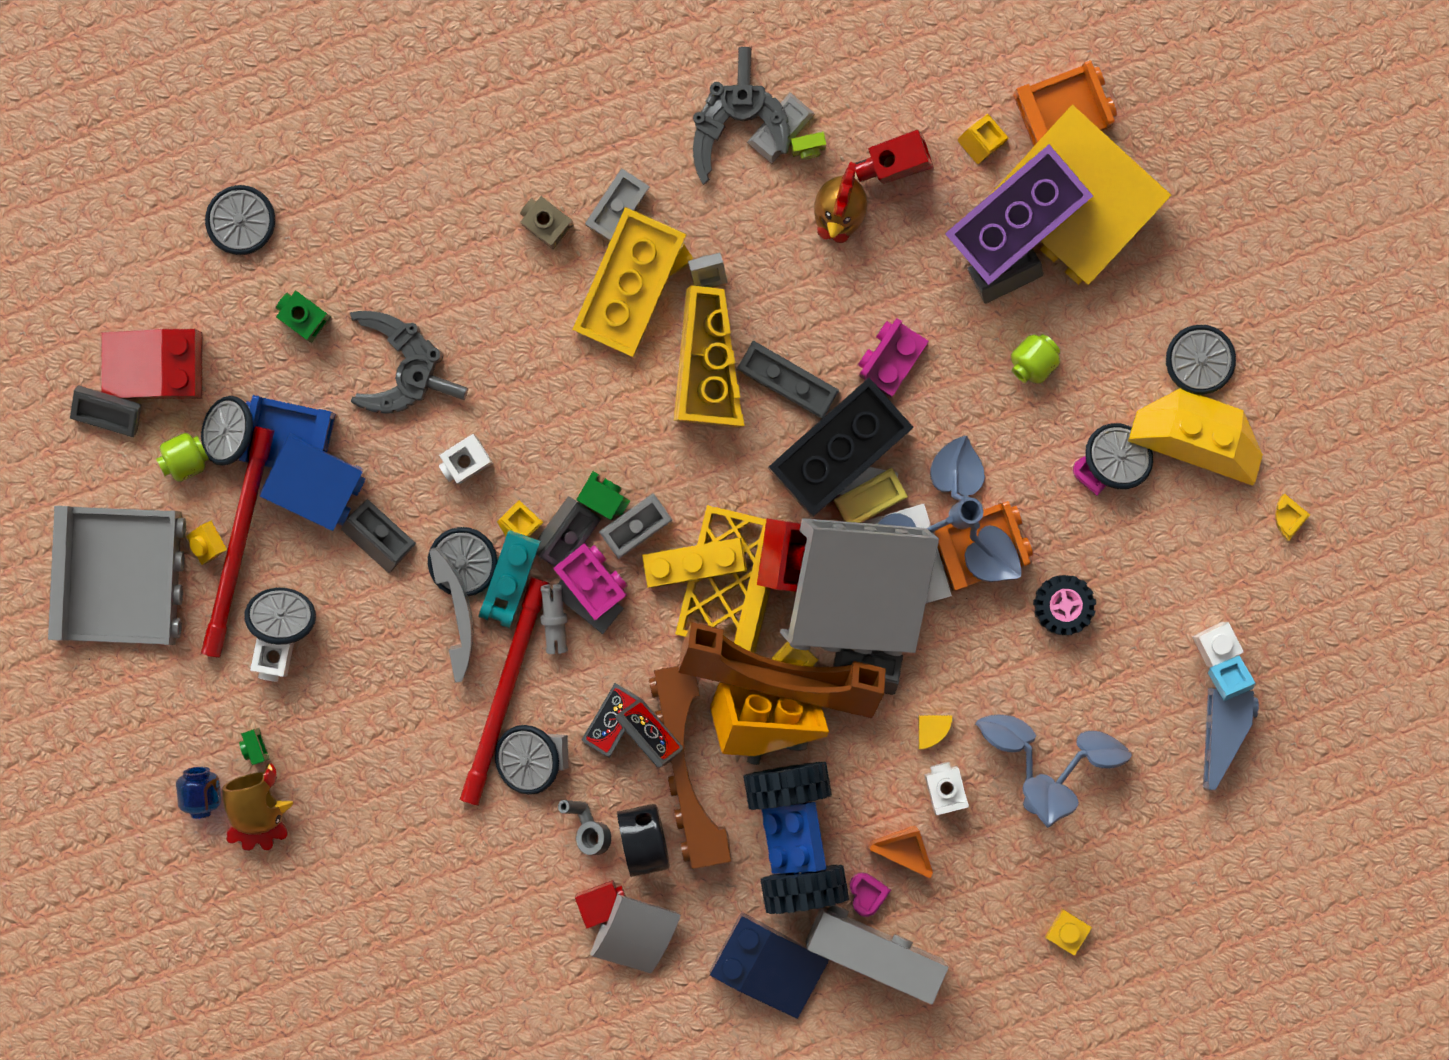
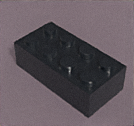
(840, 447)

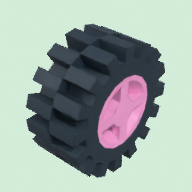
(1076, 603)

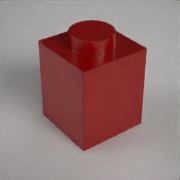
(598, 902)

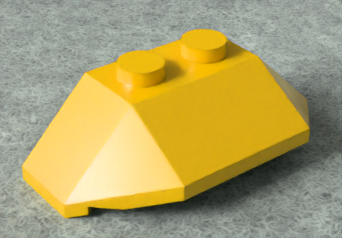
(1199, 434)

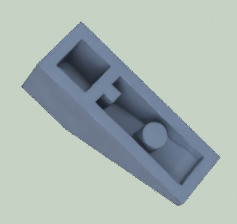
(1225, 730)

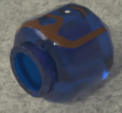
(198, 792)

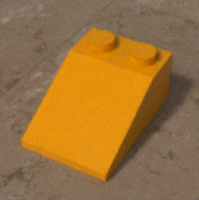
(761, 722)

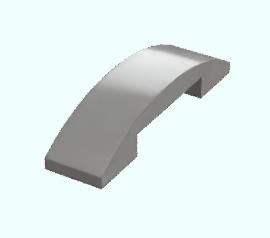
(446, 572)

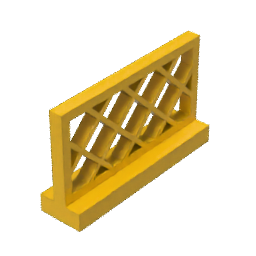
(755, 596)

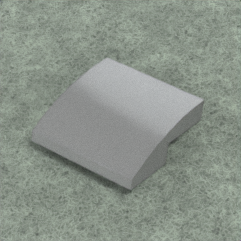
(635, 934)

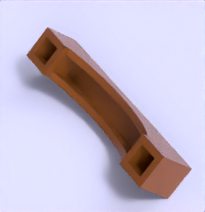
(844, 688)
(705, 841)

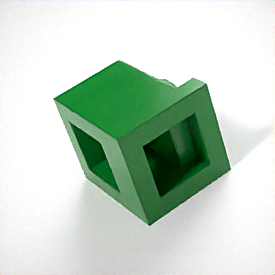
(310, 324)
(603, 497)

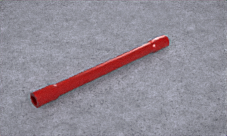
(217, 626)
(477, 775)

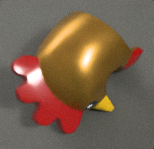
(840, 204)
(254, 811)

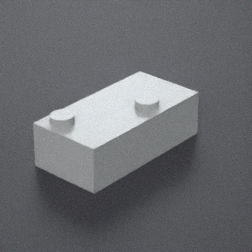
(876, 954)

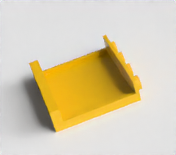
(1120, 201)

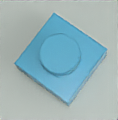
(1231, 678)

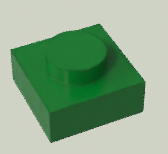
(253, 747)

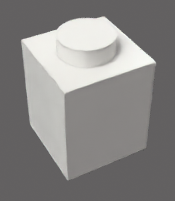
(1217, 644)

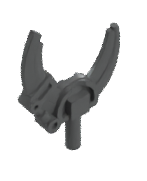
(741, 103)
(414, 372)

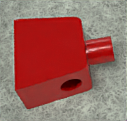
(910, 158)

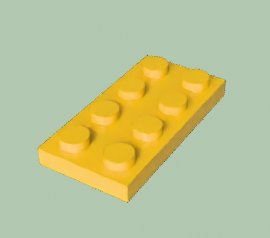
(629, 281)

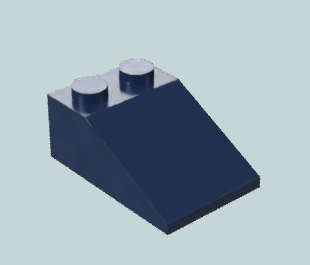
(768, 966)

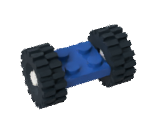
(795, 838)

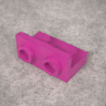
(892, 357)
(591, 581)

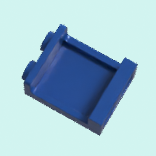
(284, 418)
(312, 483)

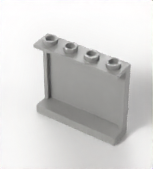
(116, 575)
(861, 587)

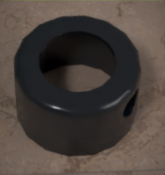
(643, 840)

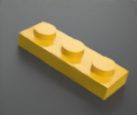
(694, 563)

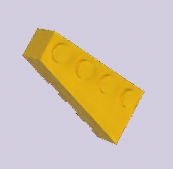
(706, 372)

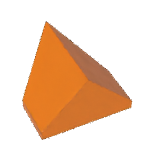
(904, 848)

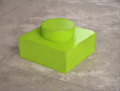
(808, 145)

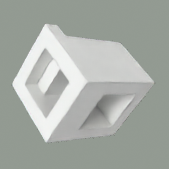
(470, 447)
(267, 669)
(949, 802)

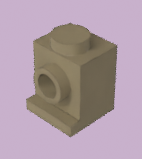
(552, 231)

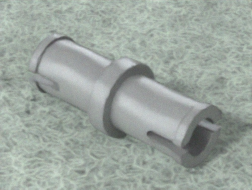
(554, 619)

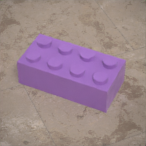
(1019, 214)

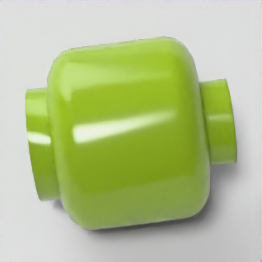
(1035, 359)
(182, 457)

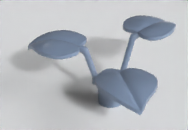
(961, 472)
(1042, 794)

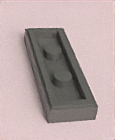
(787, 379)

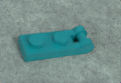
(510, 577)

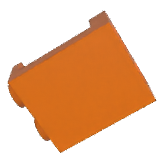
(1048, 100)
(954, 542)

